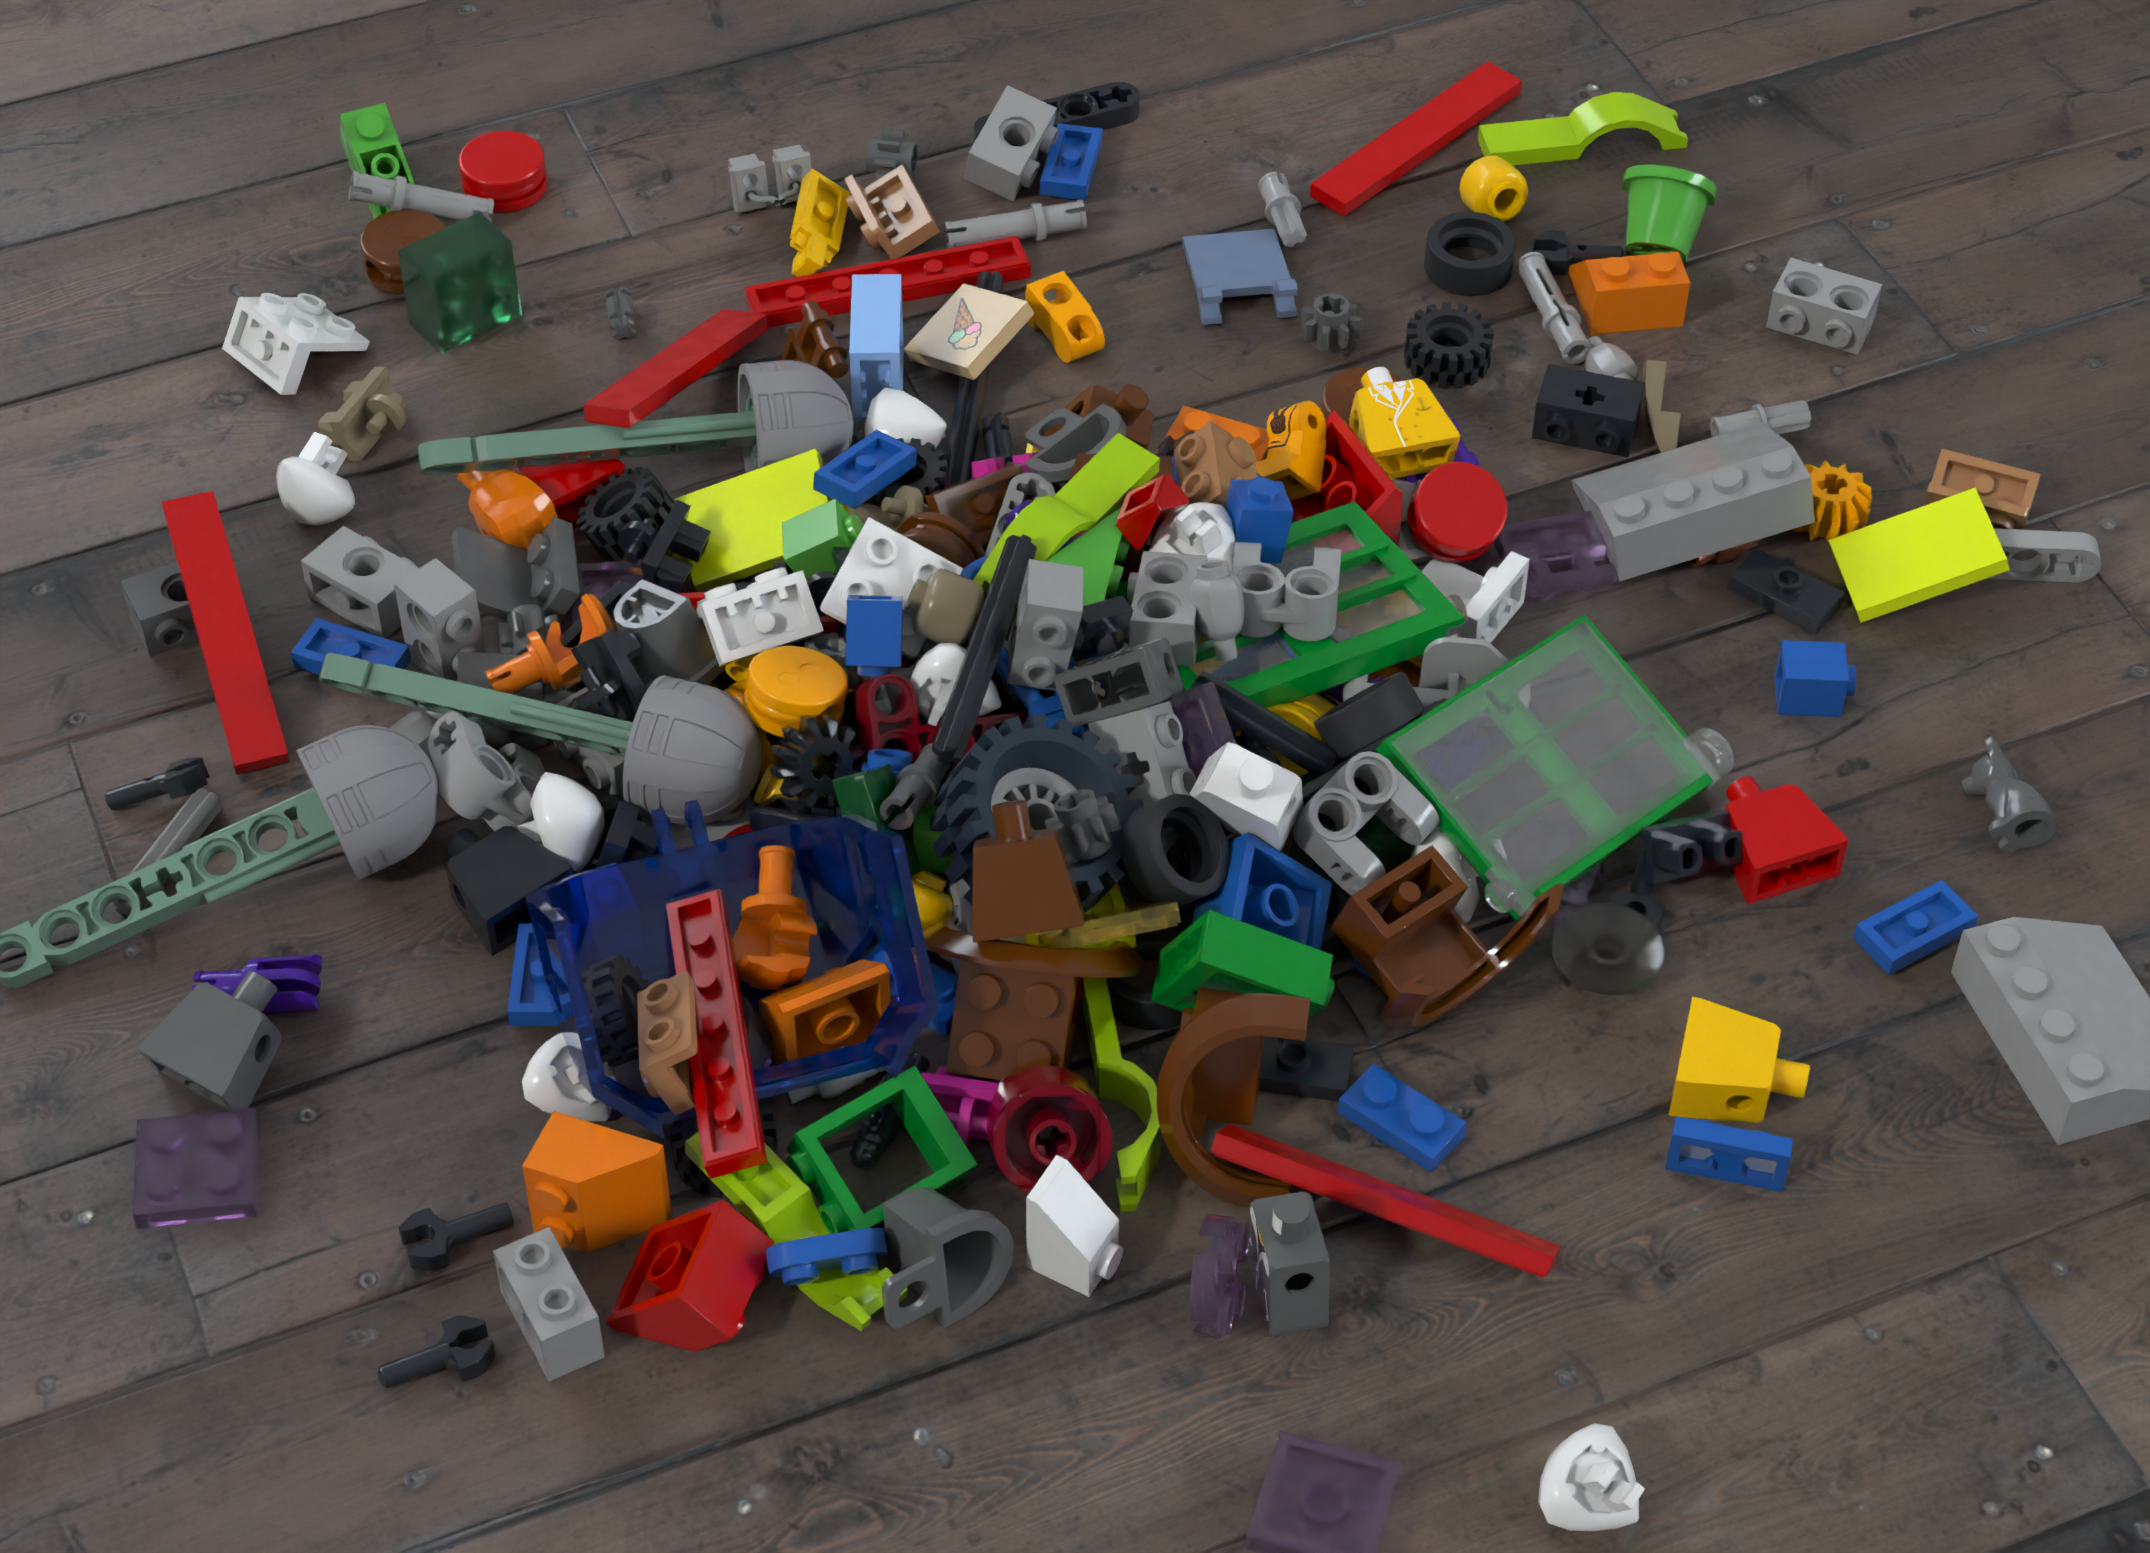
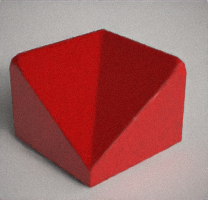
(1146, 505)

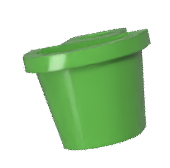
(1664, 208)

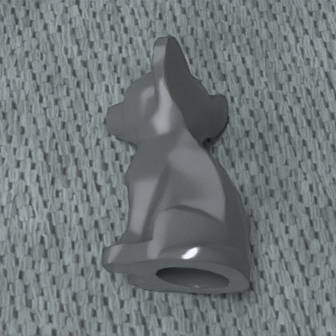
(2019, 809)

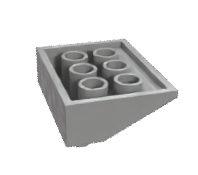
(1698, 499)
(2062, 1019)

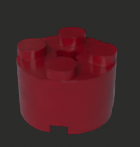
(1043, 1098)

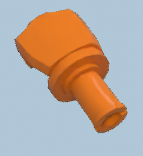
(508, 505)
(551, 660)
(775, 927)

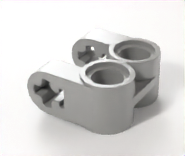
(1299, 602)
(479, 778)
(1392, 801)

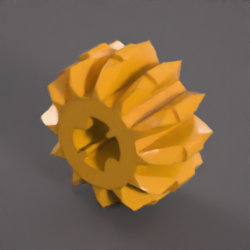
(1839, 501)

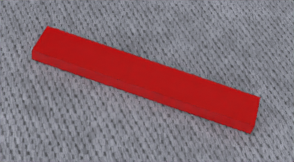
(1415, 138)
(921, 277)
(674, 368)
(225, 633)
(722, 1066)
(1386, 1200)

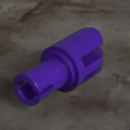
(292, 975)

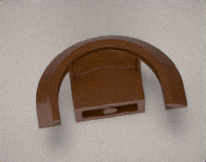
(1419, 945)
(1018, 998)
(1216, 1077)

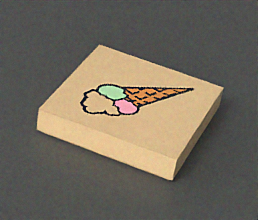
(969, 331)

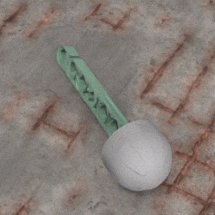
(780, 414)
(678, 749)
(368, 795)

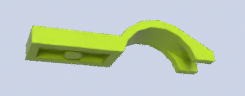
(1569, 135)
(1080, 504)
(1124, 1083)
(786, 1212)

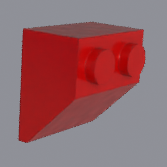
(693, 1279)

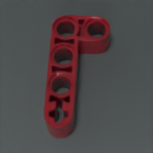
(903, 721)

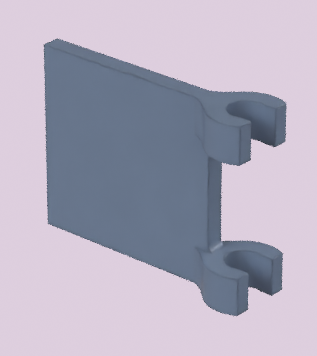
(1239, 266)

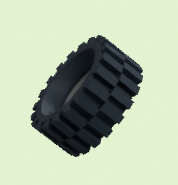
(1035, 767)

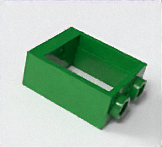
(1241, 959)
(923, 1121)

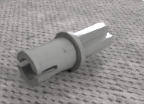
(1282, 208)
(1779, 418)

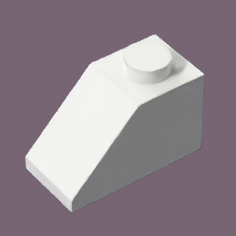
(1070, 1230)

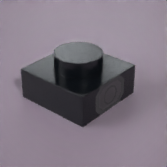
(1102, 628)

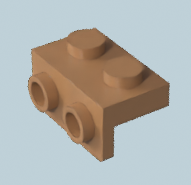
(892, 212)
(1209, 463)
(2003, 489)
(668, 1040)

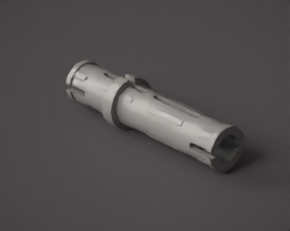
(403, 195)
(1028, 223)
(1559, 319)

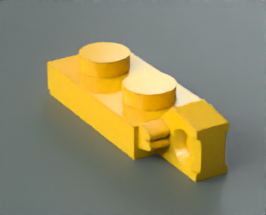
(817, 223)

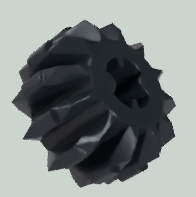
(797, 758)

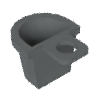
(1076, 437)
(668, 633)
(945, 1255)

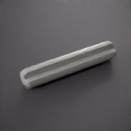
(182, 830)

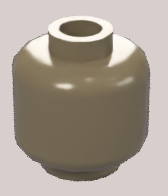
(945, 607)

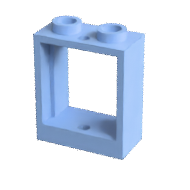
(875, 338)

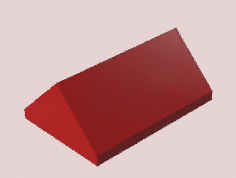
(1352, 476)

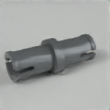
(915, 789)

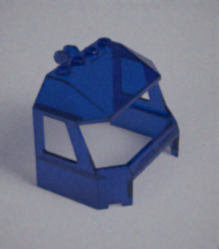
(842, 867)

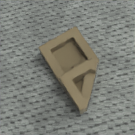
(1662, 424)

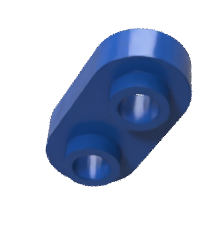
(851, 1250)

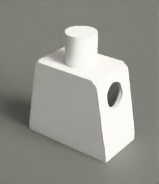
(1250, 794)

